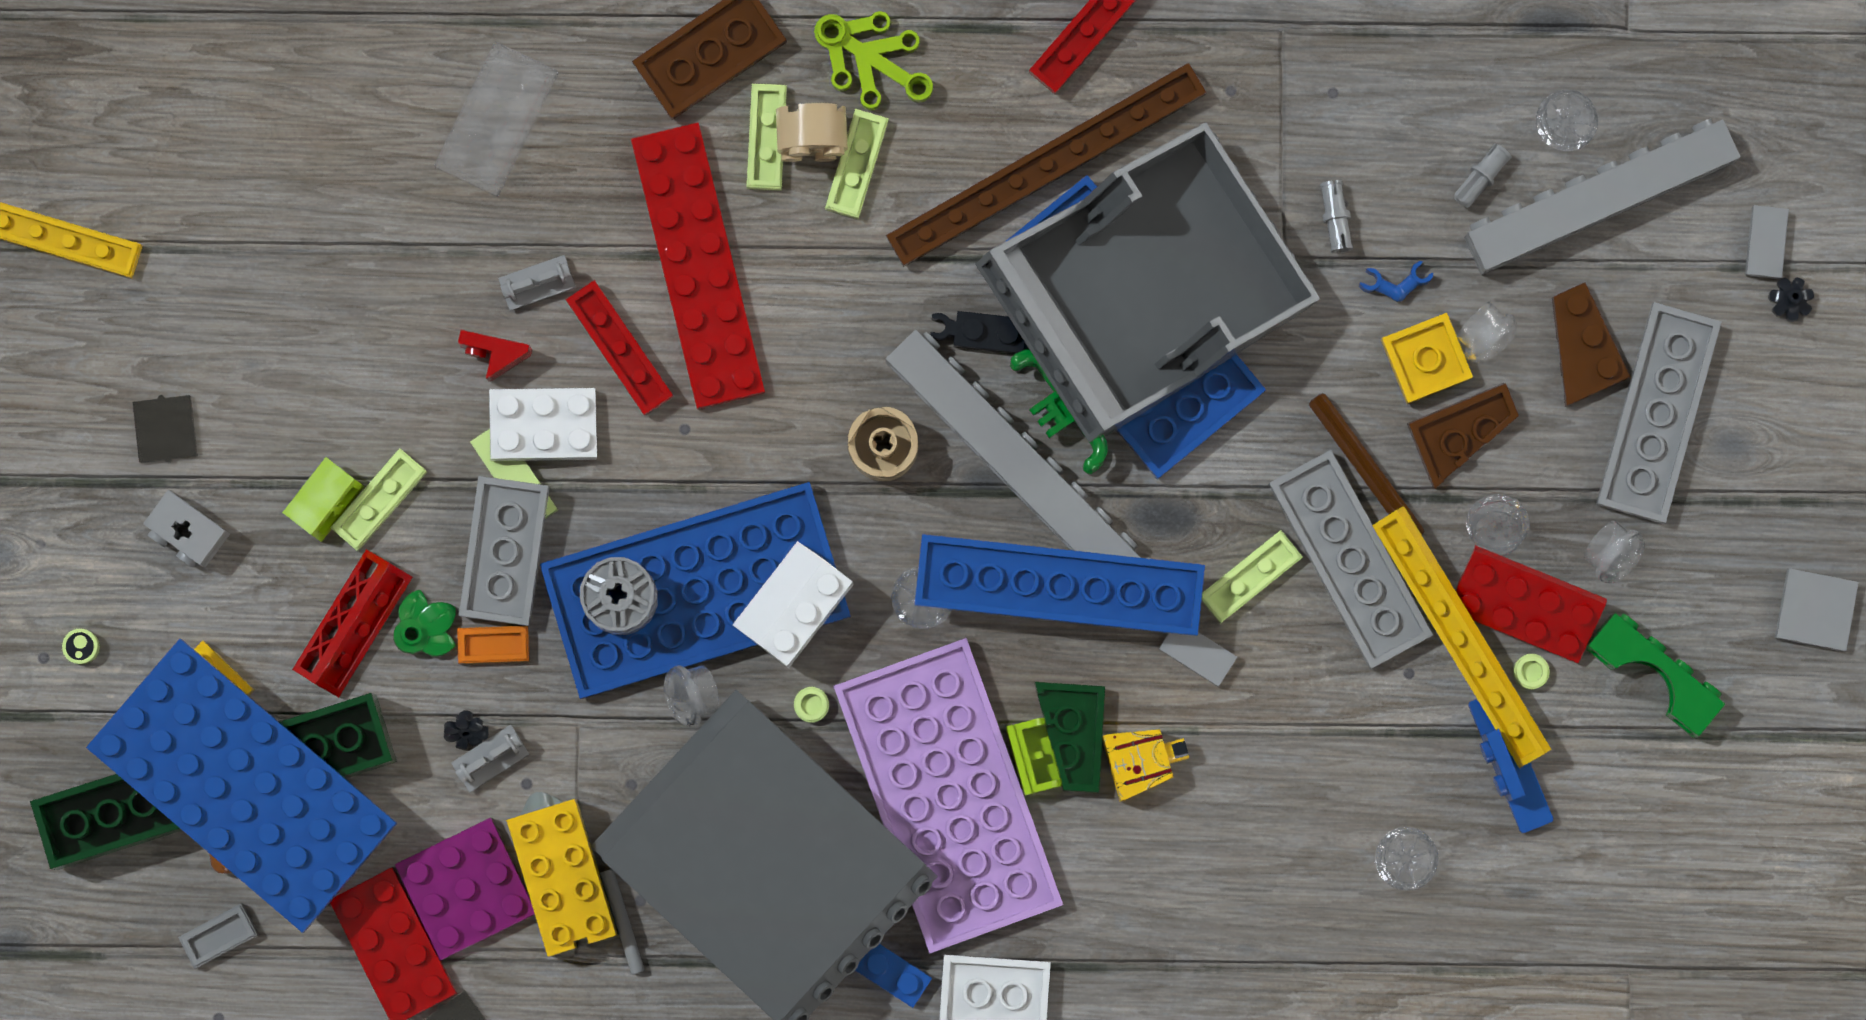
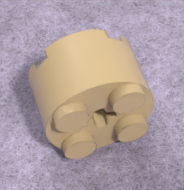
(811, 131)
(878, 424)

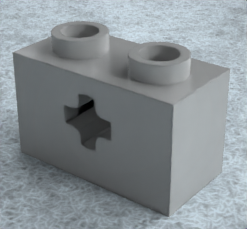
(206, 534)

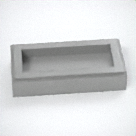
(1766, 242)
(1199, 655)
(218, 936)

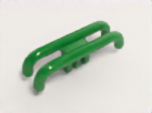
(1058, 412)

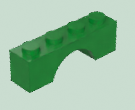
(1690, 702)

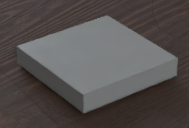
(1816, 610)

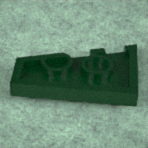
(1075, 732)

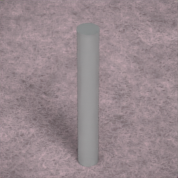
(622, 921)

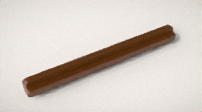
(1359, 456)

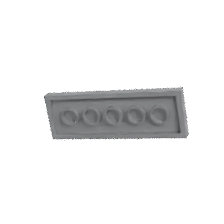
(1658, 413)
(1350, 559)

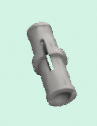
(1336, 216)

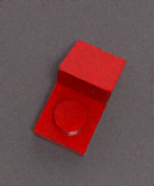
(504, 353)

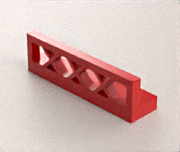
(356, 626)

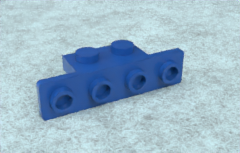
(1516, 783)

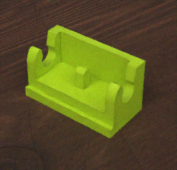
(323, 499)
(1033, 756)

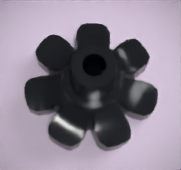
(1785, 301)
(465, 730)

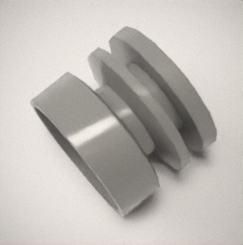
(629, 613)

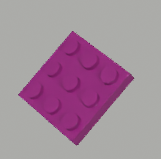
(465, 888)

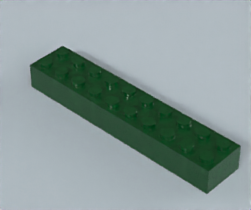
(114, 816)

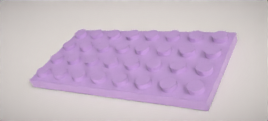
(949, 792)

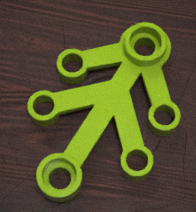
(868, 55)

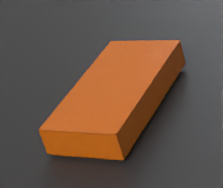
(493, 644)

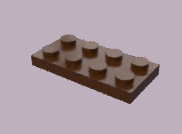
(708, 53)

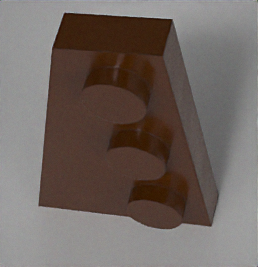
(1585, 346)
(1459, 430)

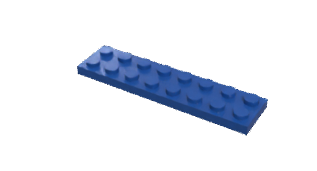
(1059, 585)

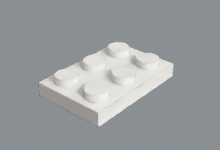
(542, 424)
(994, 989)

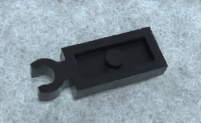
(980, 332)

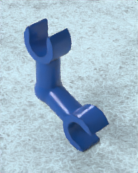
(1396, 292)

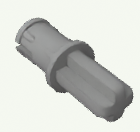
(1482, 175)

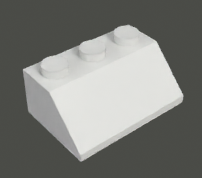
(793, 604)

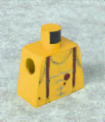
(1141, 760)

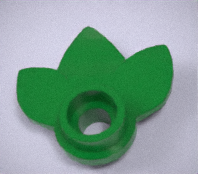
(428, 622)

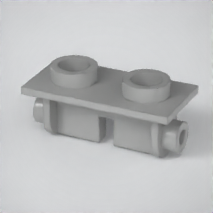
(536, 282)
(490, 758)

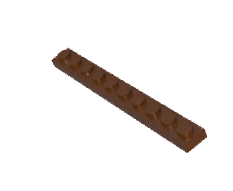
(1046, 164)

